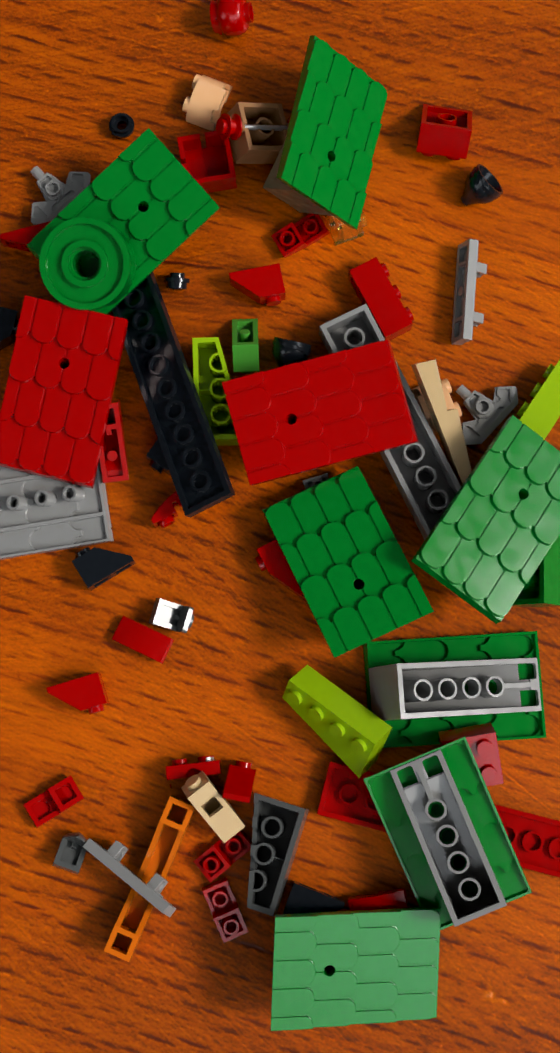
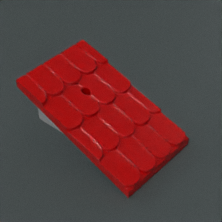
(60, 390)
(319, 412)

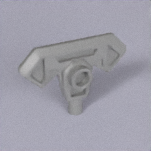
(56, 193)
(486, 412)

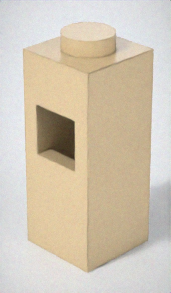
(212, 806)

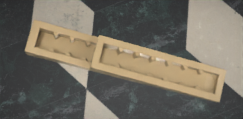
(446, 421)

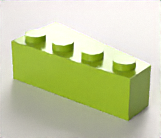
(208, 375)
(545, 405)
(337, 719)

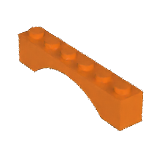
(158, 860)

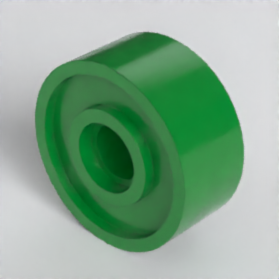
(62, 258)

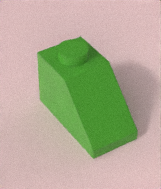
(245, 345)

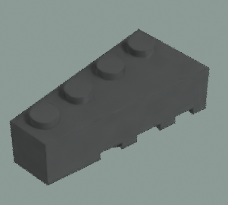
(274, 844)

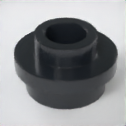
(121, 118)
(176, 281)

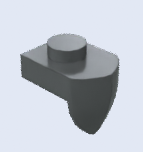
(71, 852)

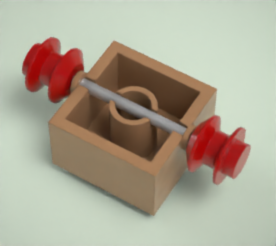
(254, 131)

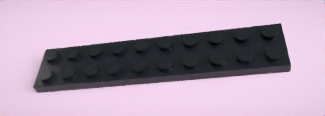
(173, 400)

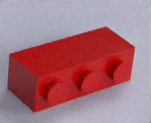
(383, 299)

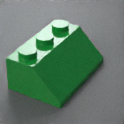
(544, 585)

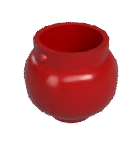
(231, 16)

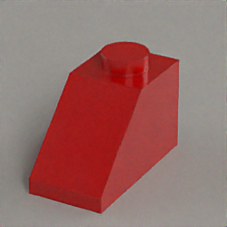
(260, 284)
(82, 693)
(239, 782)

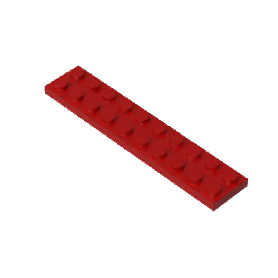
(531, 836)

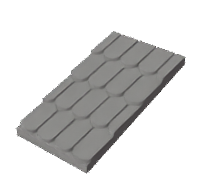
(50, 514)

